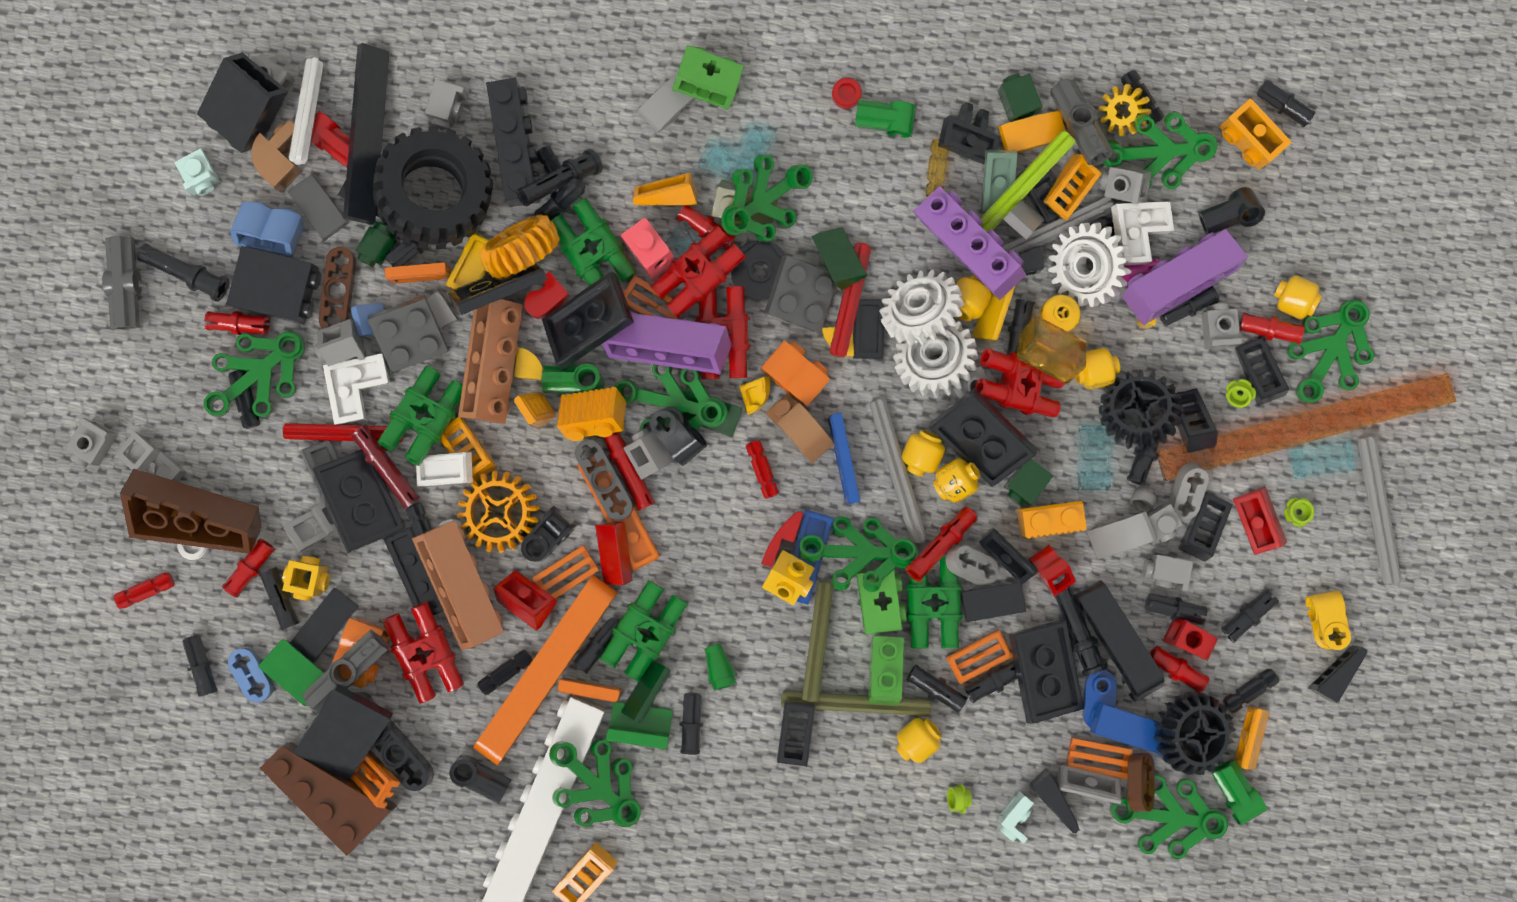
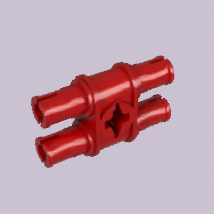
(696, 284)
(735, 322)
(1018, 385)
(430, 638)

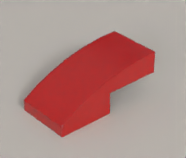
(788, 532)

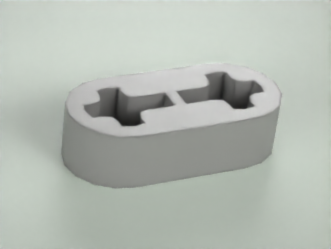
(1192, 492)
(970, 570)

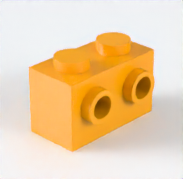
(1254, 135)

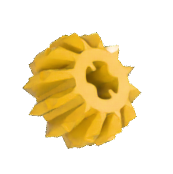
(1114, 111)

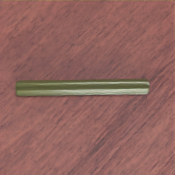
(860, 703)

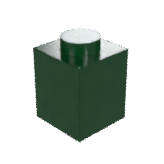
(1019, 97)
(1027, 483)

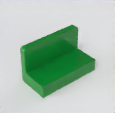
(290, 669)
(651, 732)

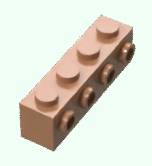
(490, 362)
(458, 585)

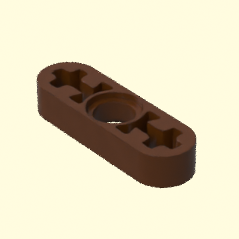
(347, 269)

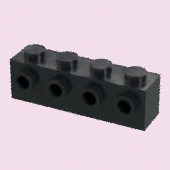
(512, 137)

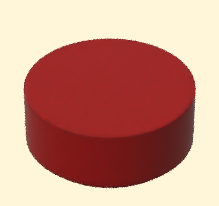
(846, 93)

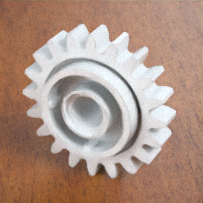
(1107, 261)
(921, 307)
(956, 358)

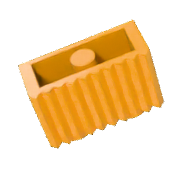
(591, 413)
(1051, 520)

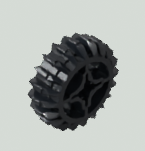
(1162, 399)
(1205, 745)

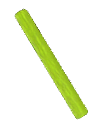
(1027, 180)

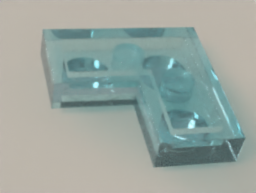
(724, 160)

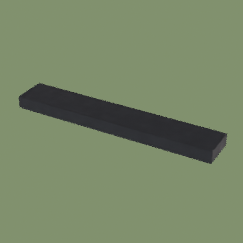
(365, 132)

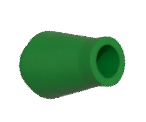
(719, 668)

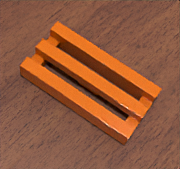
(417, 273)
(630, 290)
(588, 560)
(979, 670)
(589, 689)
(1099, 758)
(385, 784)

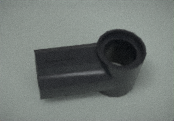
(1240, 208)
(483, 780)

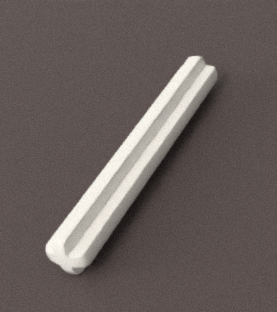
(306, 111)

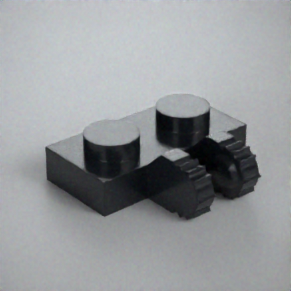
(968, 139)

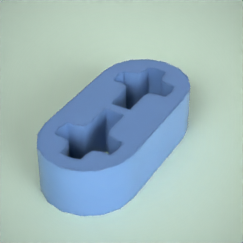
(244, 678)

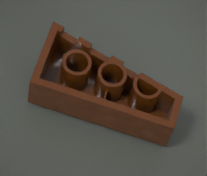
(187, 515)
(327, 800)

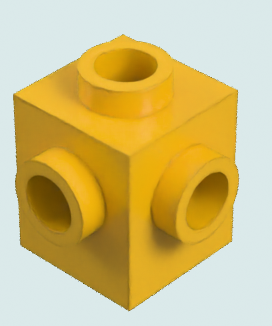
(295, 578)
(789, 578)

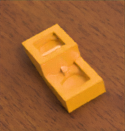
(1031, 132)

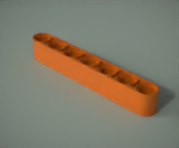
(545, 670)

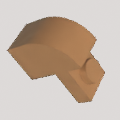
(270, 157)
(800, 428)

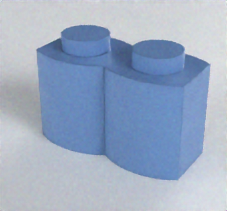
(267, 228)

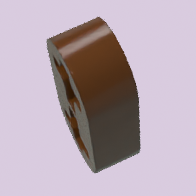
(1141, 782)

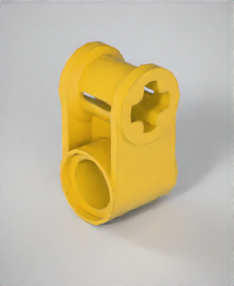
(1328, 616)

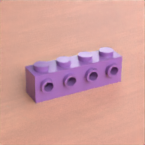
(970, 242)
(1184, 276)
(671, 343)

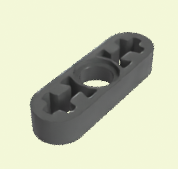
(599, 456)

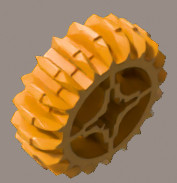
(519, 246)
(507, 522)

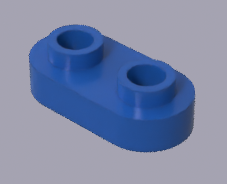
(1093, 696)

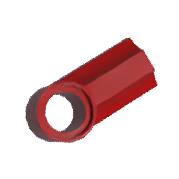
(328, 136)

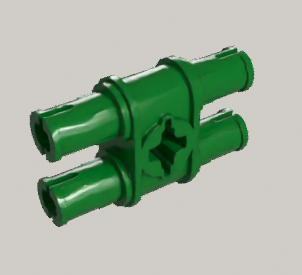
(599, 233)
(428, 429)
(947, 613)
(648, 645)

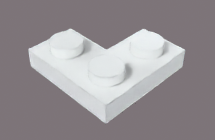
(1138, 221)
(345, 385)

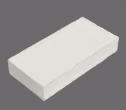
(445, 469)

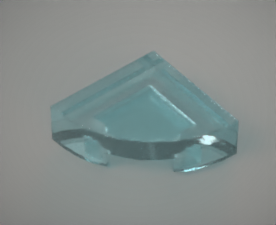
(681, 238)

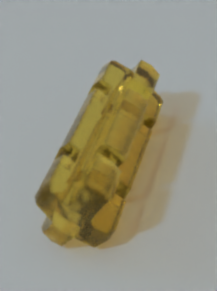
(936, 167)

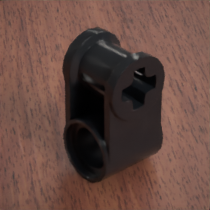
(679, 437)
(547, 534)

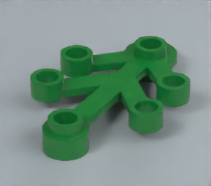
(1166, 149)
(796, 177)
(1334, 347)
(258, 370)
(678, 399)
(862, 552)
(598, 785)
(1175, 819)

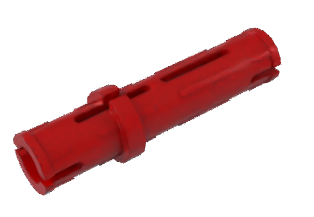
(635, 486)
(949, 535)

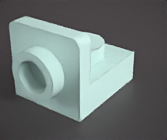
(197, 173)
(1016, 811)

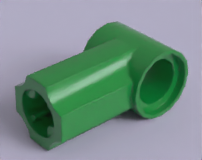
(893, 118)
(570, 379)
(1240, 796)

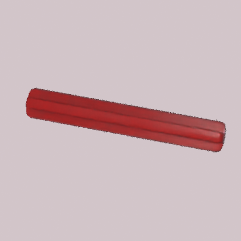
(849, 307)
(326, 432)

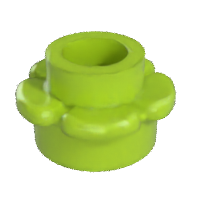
(1240, 400)
(1306, 508)
(959, 799)

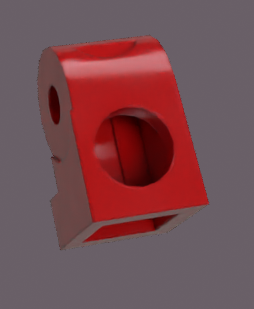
(547, 299)
(1051, 567)
(1190, 638)

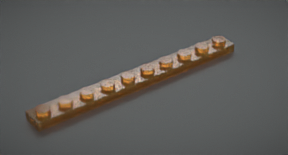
(1313, 425)

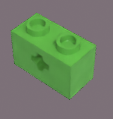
(707, 77)
(873, 617)
(886, 670)

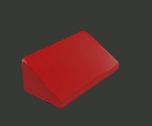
(1260, 521)
(614, 553)
(524, 599)

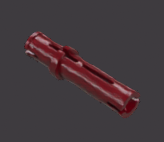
(385, 466)

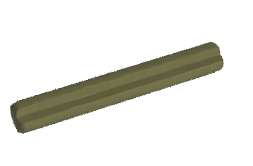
(817, 641)

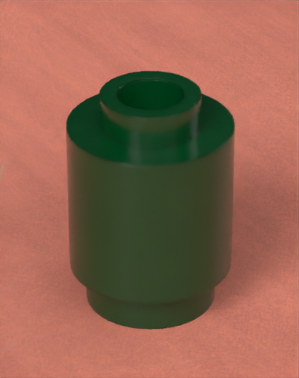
(375, 245)

